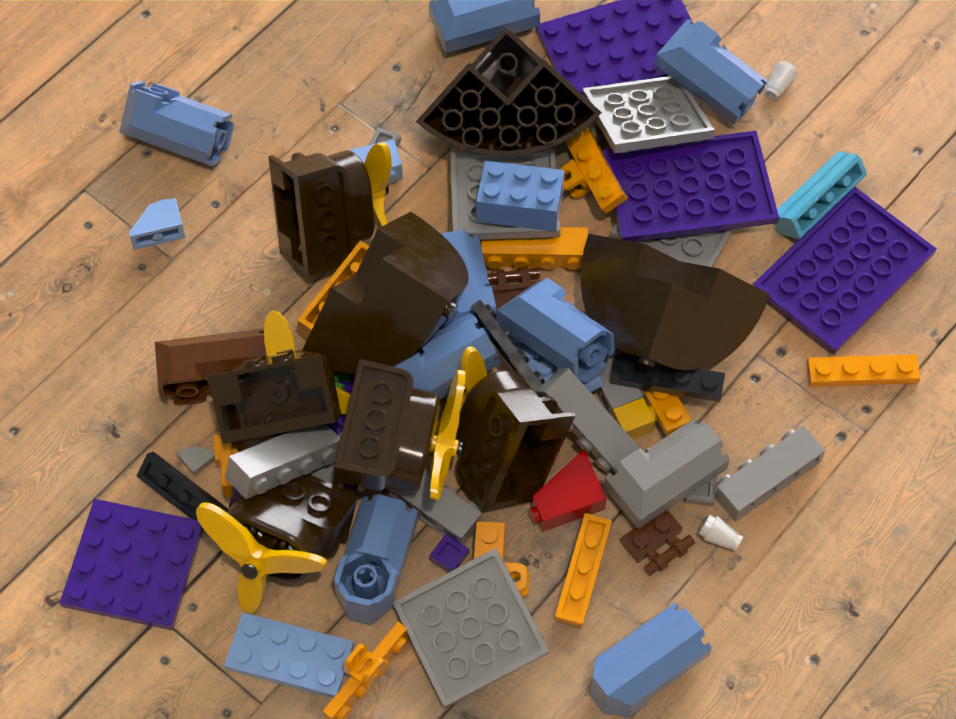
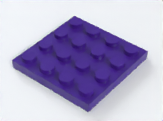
(132, 564)

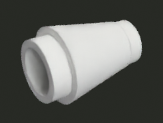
(780, 79)
(719, 533)

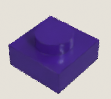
(449, 553)

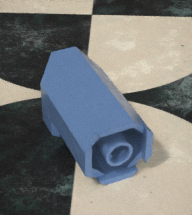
(478, 21)
(710, 71)
(176, 123)
(478, 284)
(557, 330)
(441, 355)
(375, 558)
(647, 662)

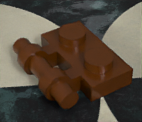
(504, 293)
(650, 537)

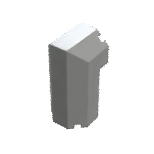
(666, 472)

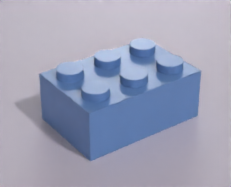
(520, 196)

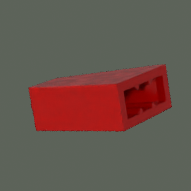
(568, 495)

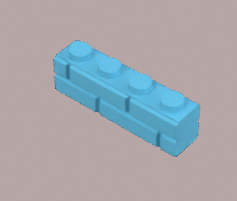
(819, 194)

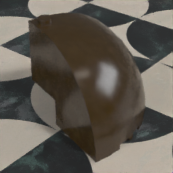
(508, 103)
(393, 300)
(666, 307)

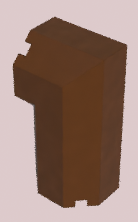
(187, 362)

